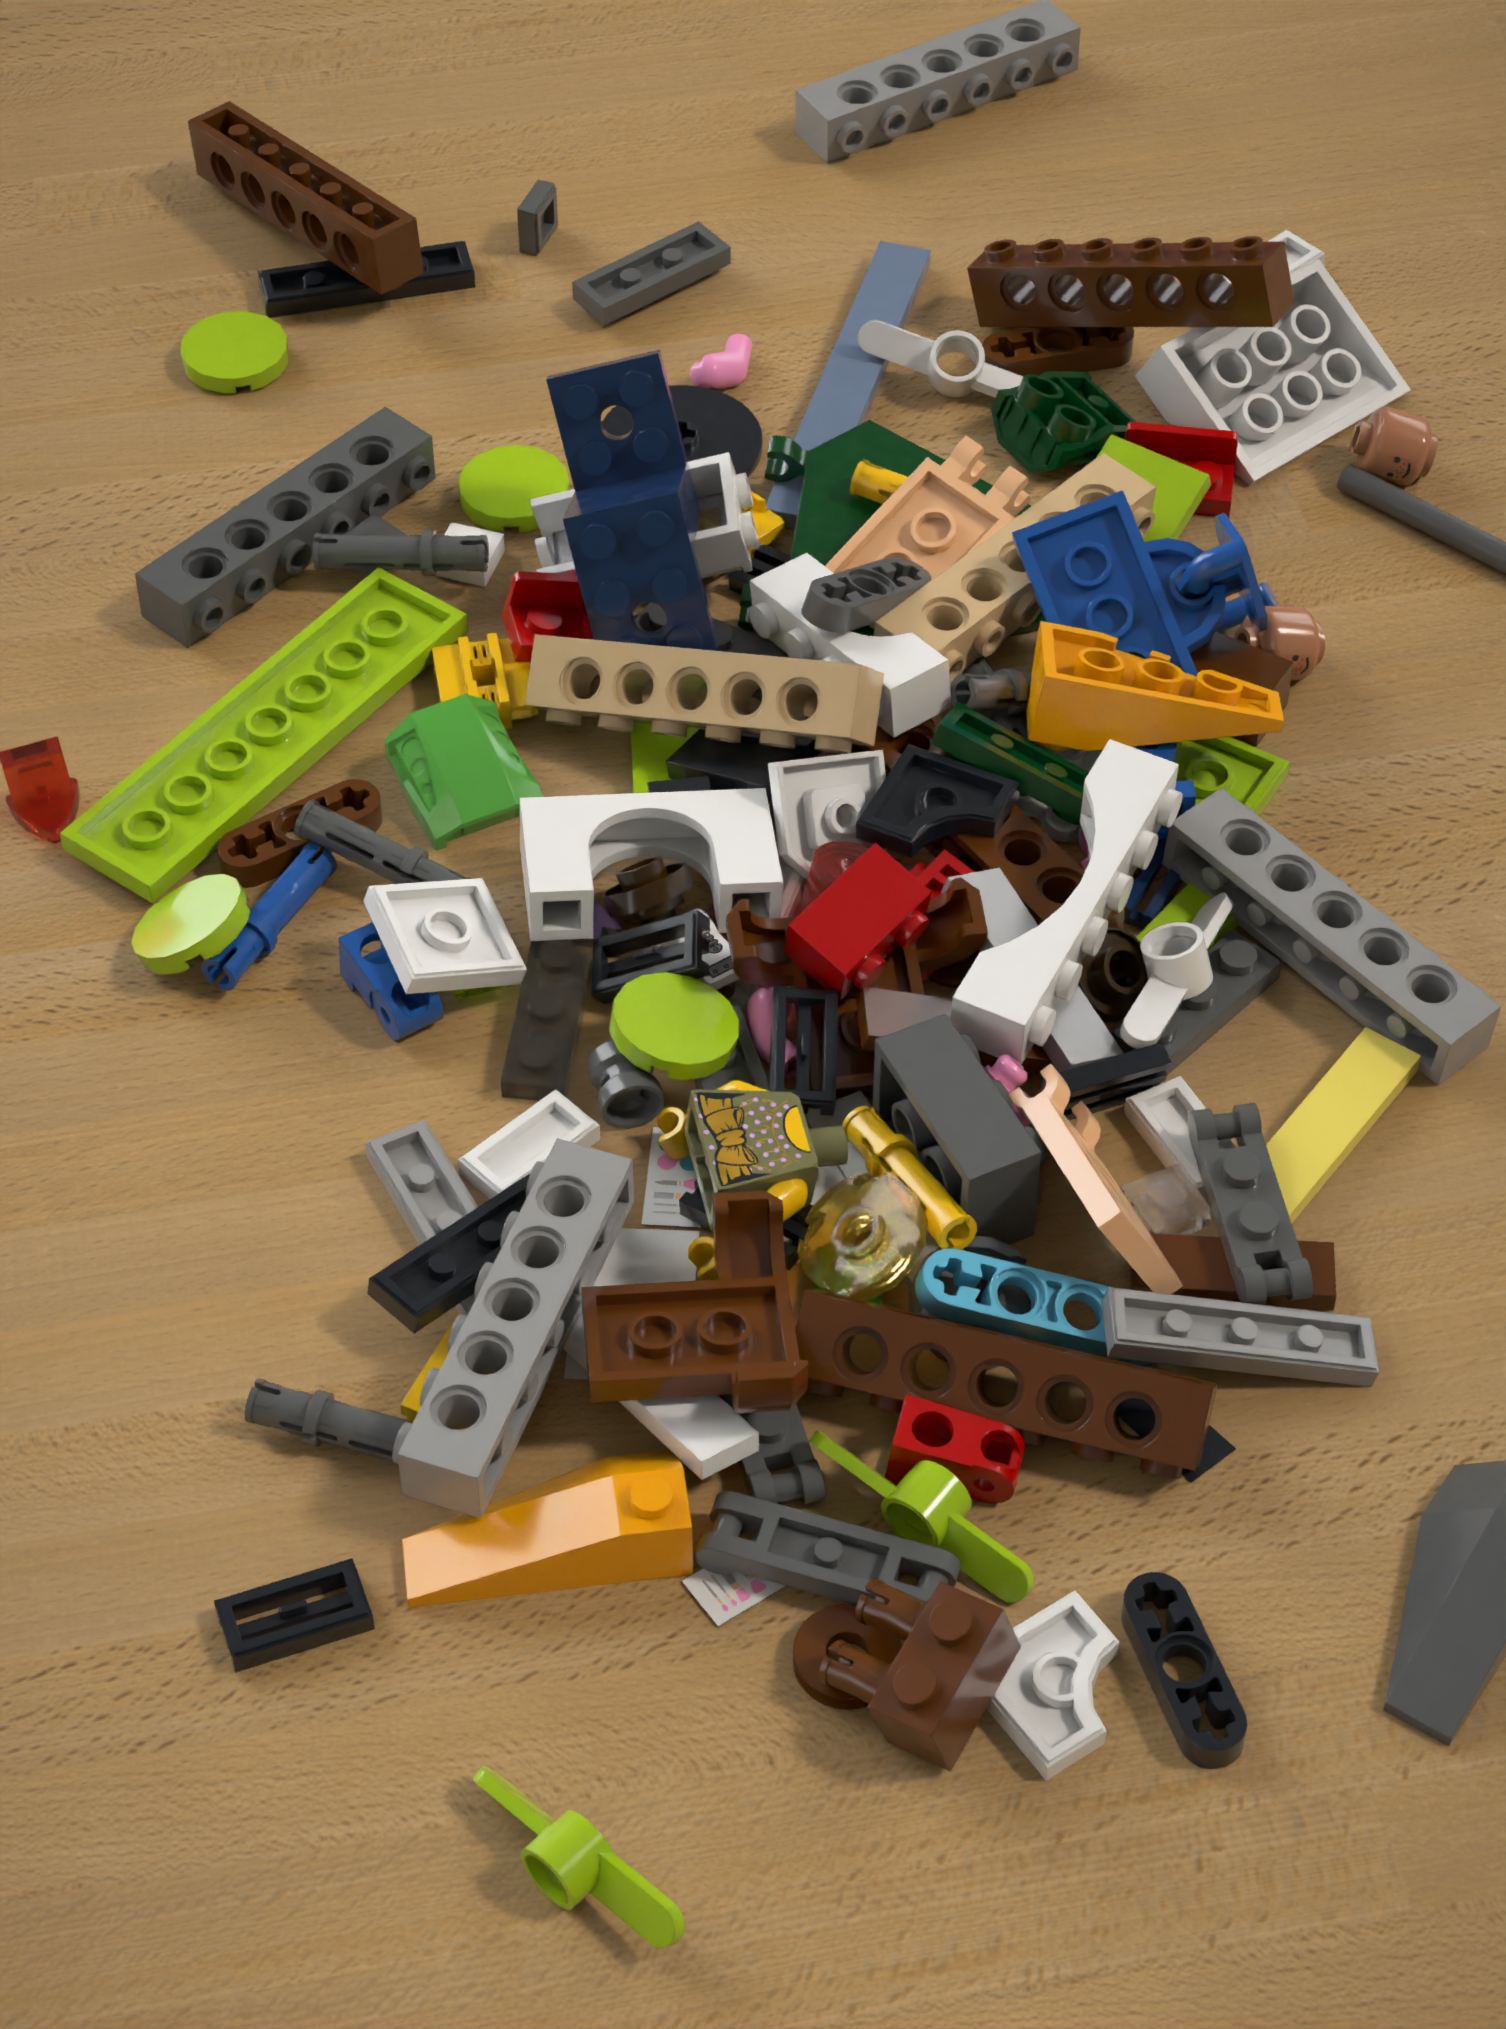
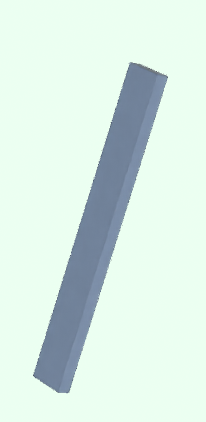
(851, 373)

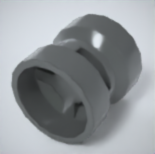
(626, 1092)

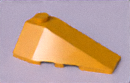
(1094, 693)
(579, 1530)

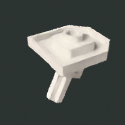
(821, 801)

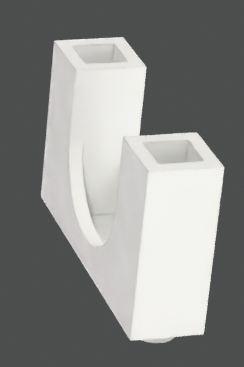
(713, 831)

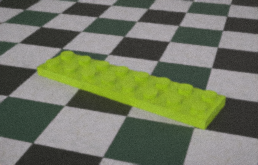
(262, 735)

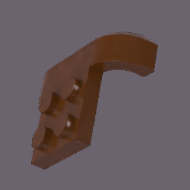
(757, 956)
(705, 1333)

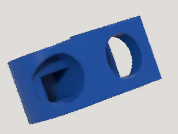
(381, 988)

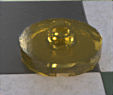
(863, 1236)

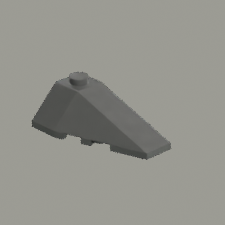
(1453, 1604)

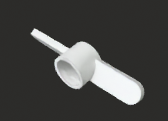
(922, 355)
(1175, 969)

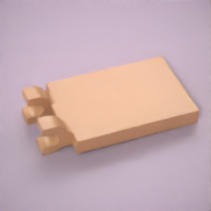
(937, 514)
(1091, 1180)

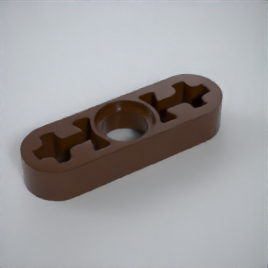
(1102, 349)
(257, 836)

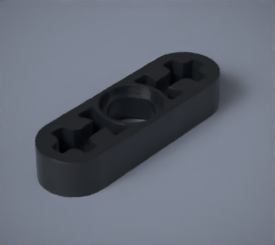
(1180, 1699)

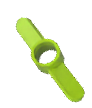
(931, 1510)
(576, 1860)

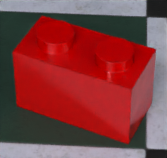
(859, 922)

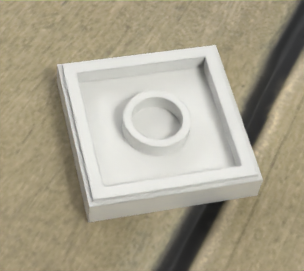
(444, 935)

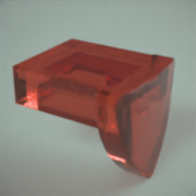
(40, 788)

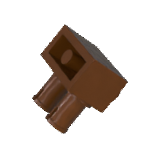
(941, 1676)

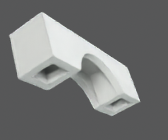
(914, 672)

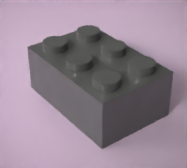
(961, 1125)

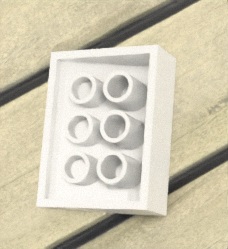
(1280, 383)

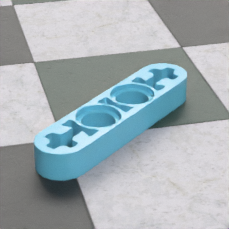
(1045, 1289)

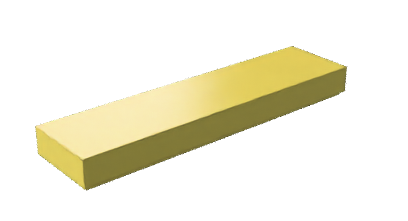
(1338, 1115)

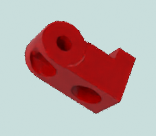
(972, 1447)

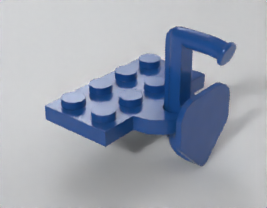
(1150, 595)

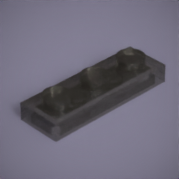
(548, 1019)

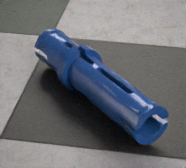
(271, 915)

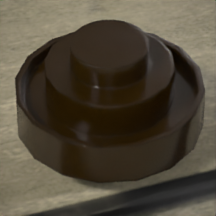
(648, 891)
(1114, 975)

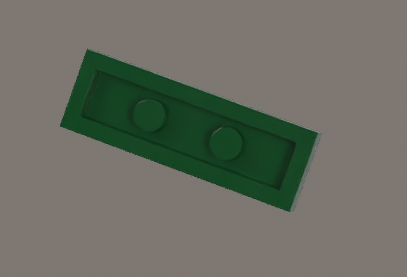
(996, 749)

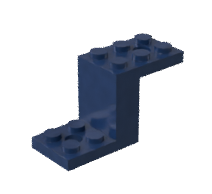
(631, 504)

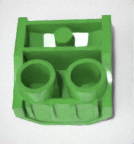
(458, 768)

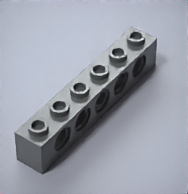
(273, 531)

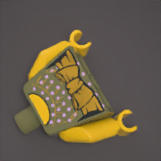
(748, 1143)

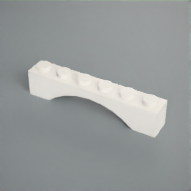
(1014, 987)

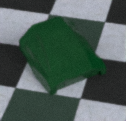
(1056, 420)

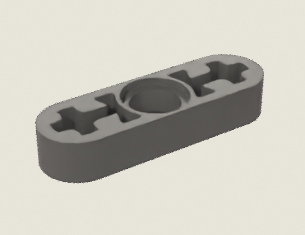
(861, 593)

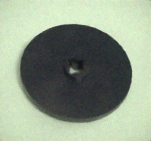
(708, 426)

